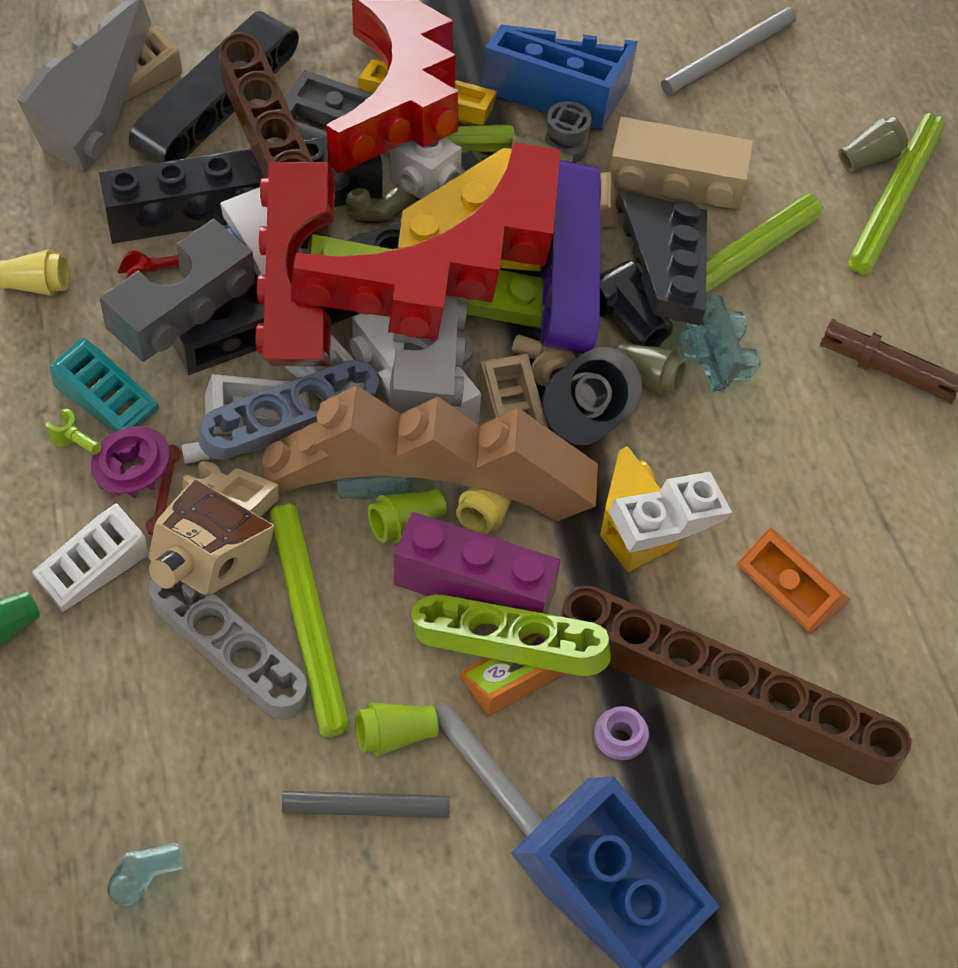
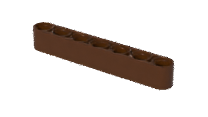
(758, 685)

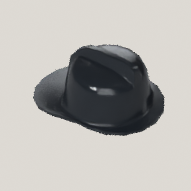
(592, 395)

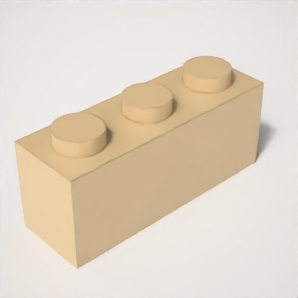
(680, 163)

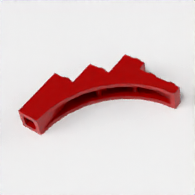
(415, 97)
(461, 262)

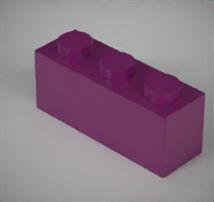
(472, 566)

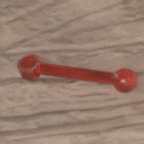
(164, 489)

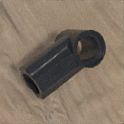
(627, 304)

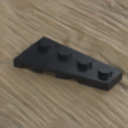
(672, 253)

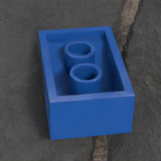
(615, 876)

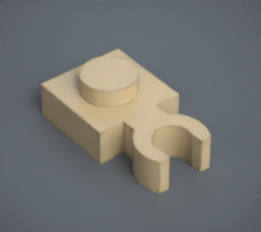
(240, 486)

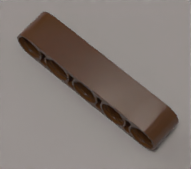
(266, 119)

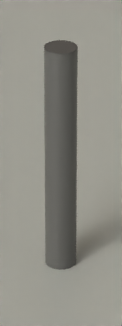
(365, 804)

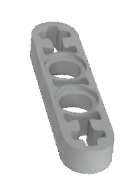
(233, 636)

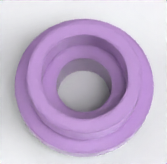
(622, 719)

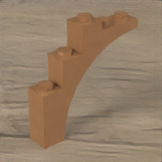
(435, 442)

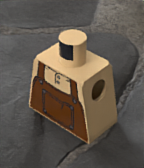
(207, 541)

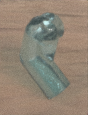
(138, 870)

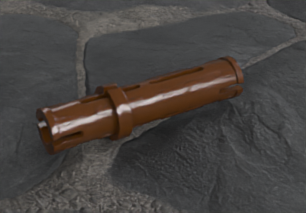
(890, 360)

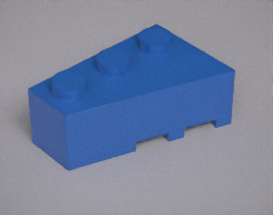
(542, 70)

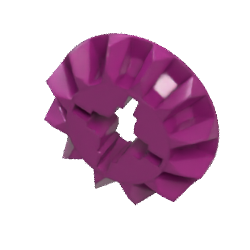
(124, 447)

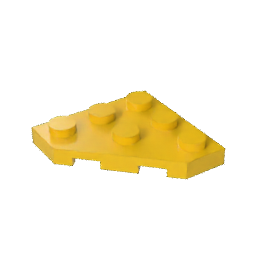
(455, 203)

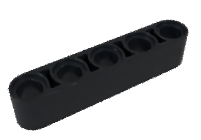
(199, 100)

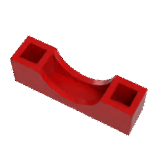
(297, 204)

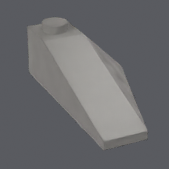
(80, 98)

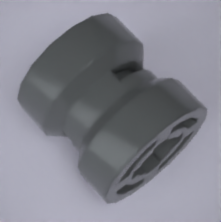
(569, 128)

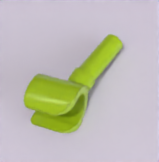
(71, 433)

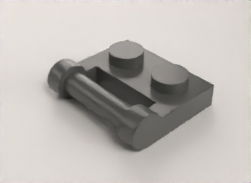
(321, 101)

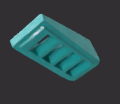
(81, 366)

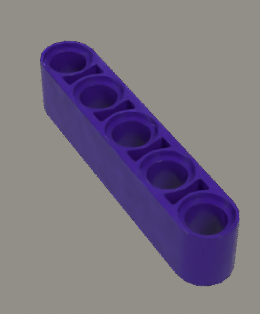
(573, 263)

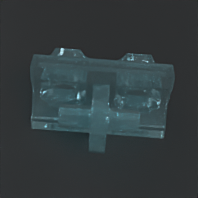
(718, 345)

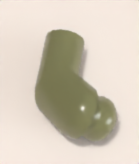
(378, 209)

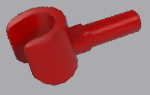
(137, 261)

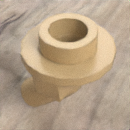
(547, 360)

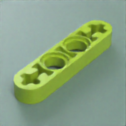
(449, 623)

